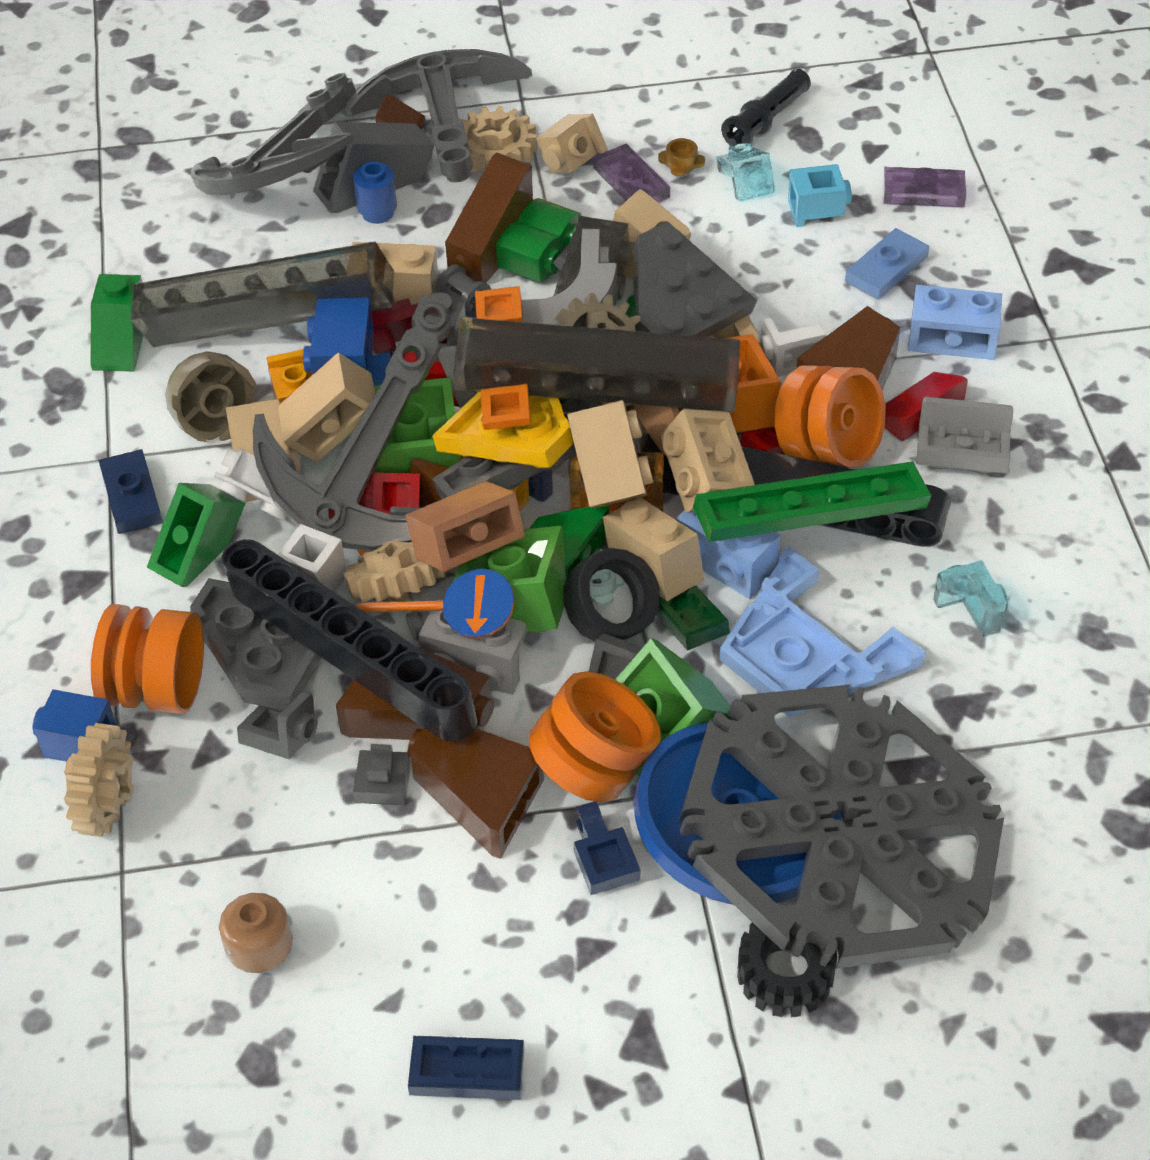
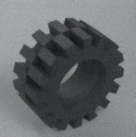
(777, 989)

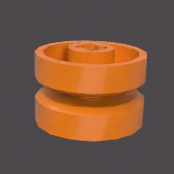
(830, 415)
(594, 736)

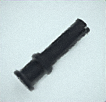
(757, 115)

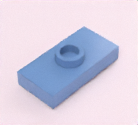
(887, 263)

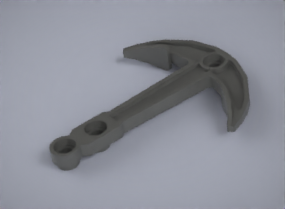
(434, 75)
(287, 150)
(349, 476)

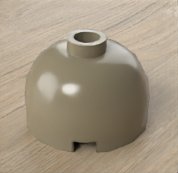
(203, 389)

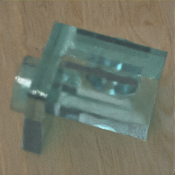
(749, 171)
(977, 591)

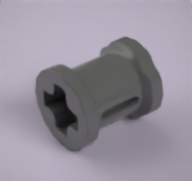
(462, 287)

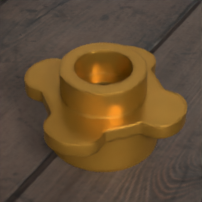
(681, 156)

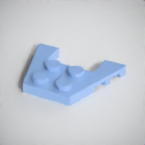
(785, 649)

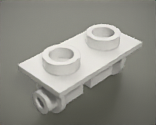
(244, 479)

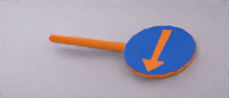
(473, 604)

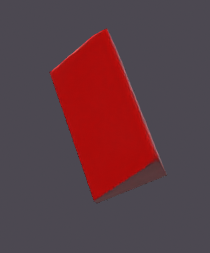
(904, 410)

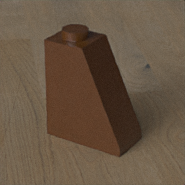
(491, 208)
(861, 342)
(368, 716)
(479, 782)

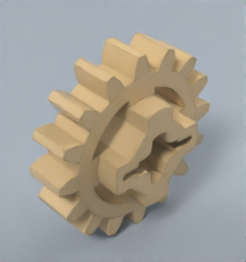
(499, 133)
(390, 573)
(98, 779)

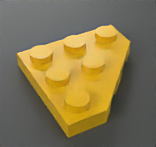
(532, 444)

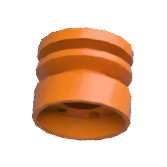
(148, 658)

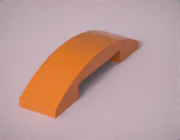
(509, 404)

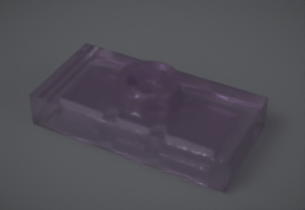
(629, 172)
(924, 186)

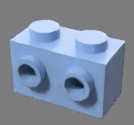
(955, 322)
(738, 561)

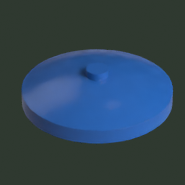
(660, 802)

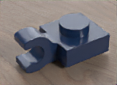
(603, 854)

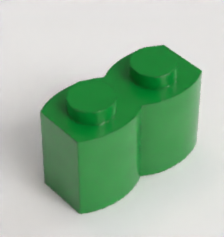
(536, 239)

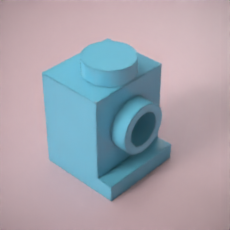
(817, 193)

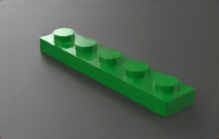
(810, 501)

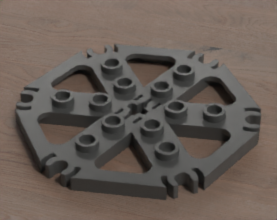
(836, 853)

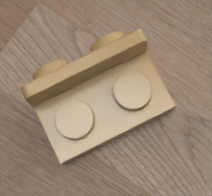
(704, 454)

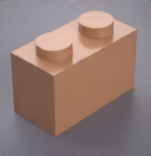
(465, 525)

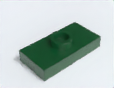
(692, 618)

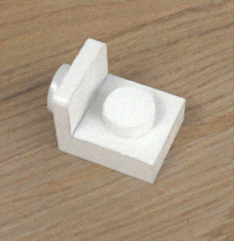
(786, 346)

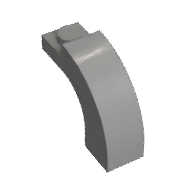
(594, 276)

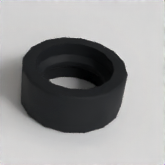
(640, 583)

